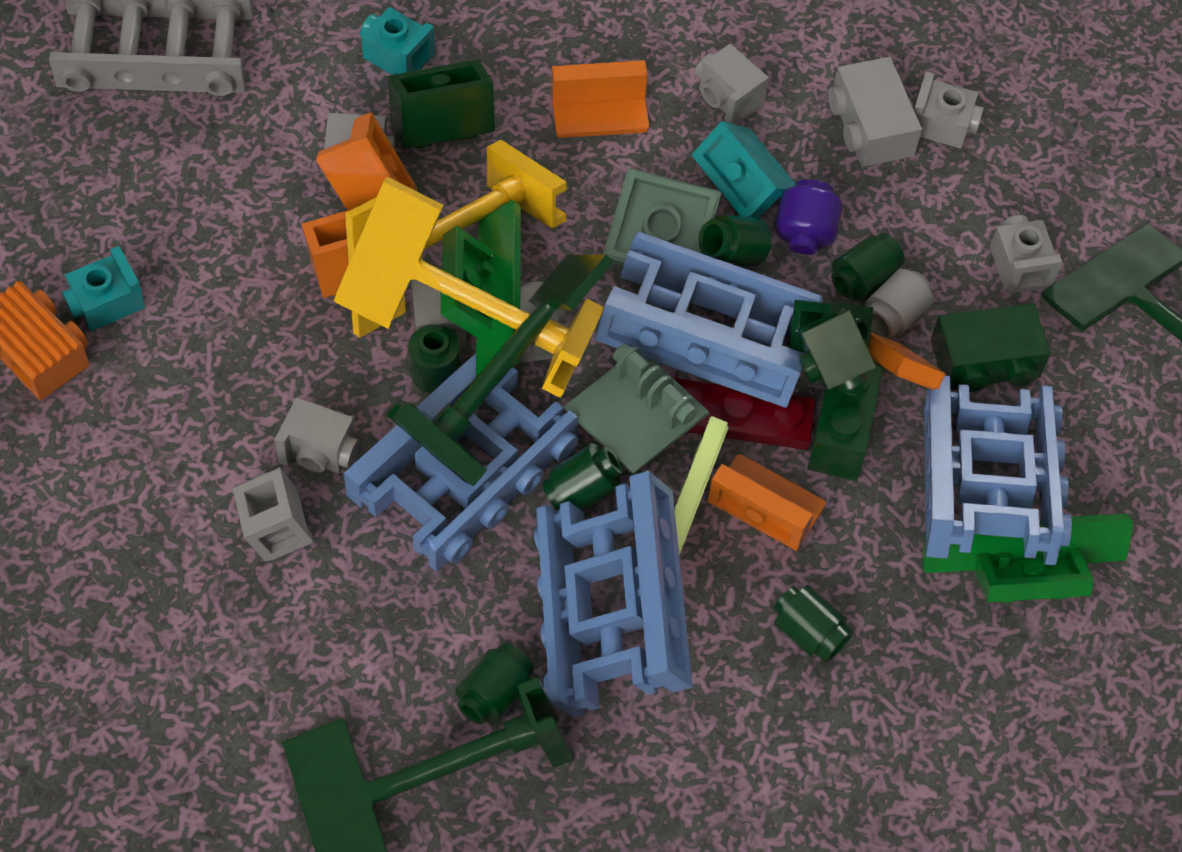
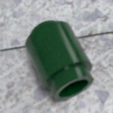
(736, 240)
(867, 266)
(432, 356)
(584, 477)
(812, 622)
(492, 684)

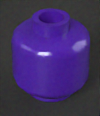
(809, 216)

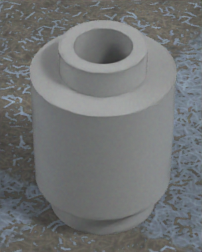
(899, 303)

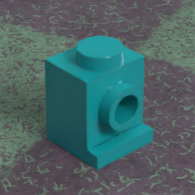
(397, 42)
(103, 291)

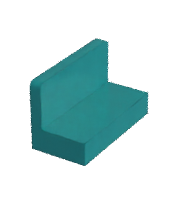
(742, 169)

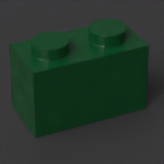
(441, 104)
(991, 346)
(845, 428)

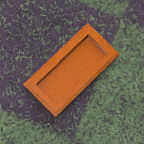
(904, 362)

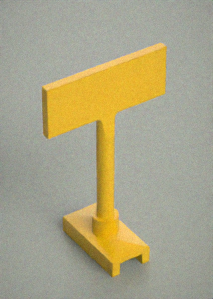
(509, 176)
(392, 256)

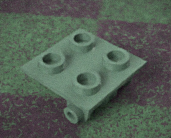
(636, 409)

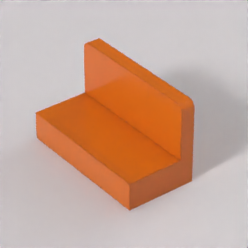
(599, 99)
(362, 163)
(765, 501)

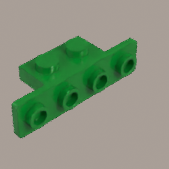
(490, 265)
(1011, 577)

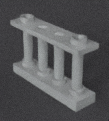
(171, 72)

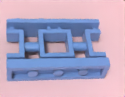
(696, 342)
(375, 481)
(993, 502)
(651, 596)

